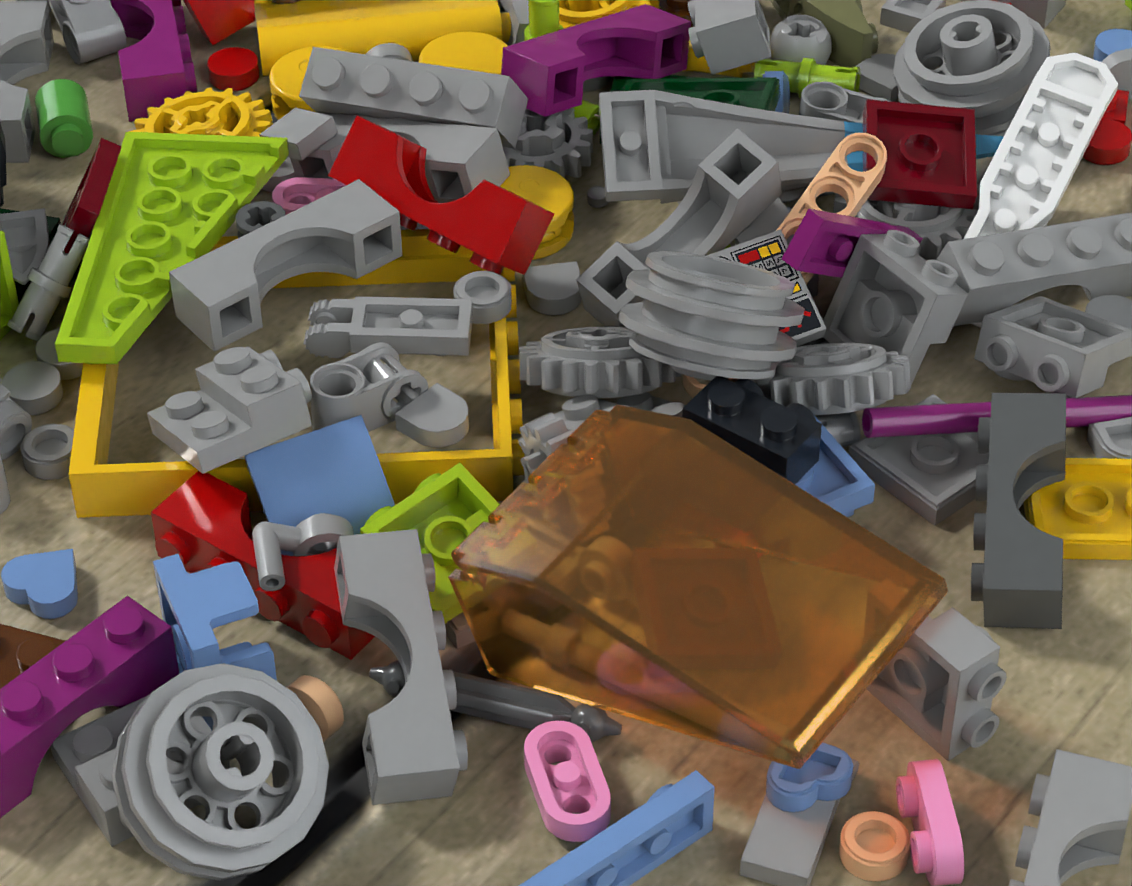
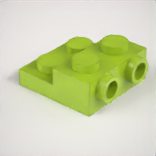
(444, 514)

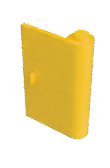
(368, 23)

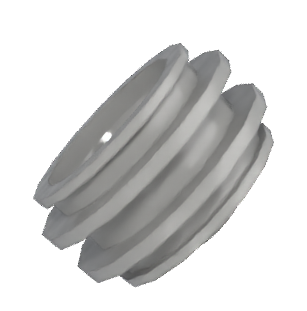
(972, 59)
(711, 316)
(252, 722)

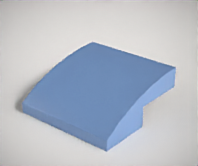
(321, 473)

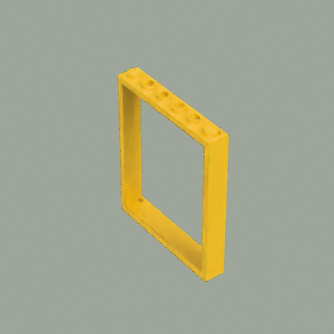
(140, 487)

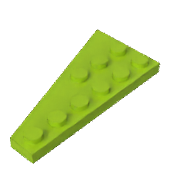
(161, 210)

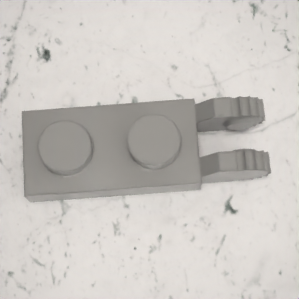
(406, 324)

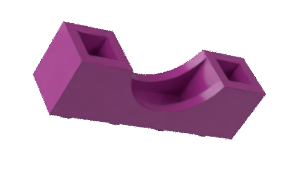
(628, 43)
(161, 60)
(104, 664)

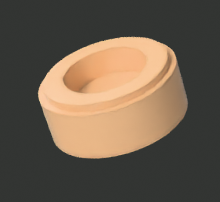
(320, 703)
(874, 846)

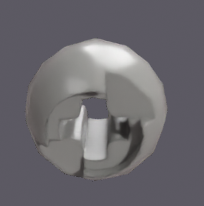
(800, 38)

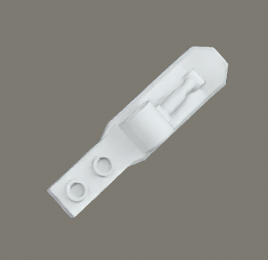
(1043, 145)

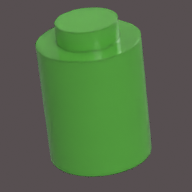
(63, 118)

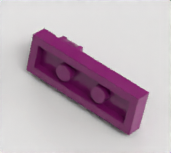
(828, 240)

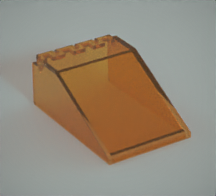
(687, 588)

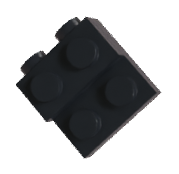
(761, 428)

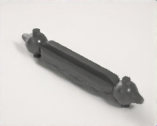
(509, 703)

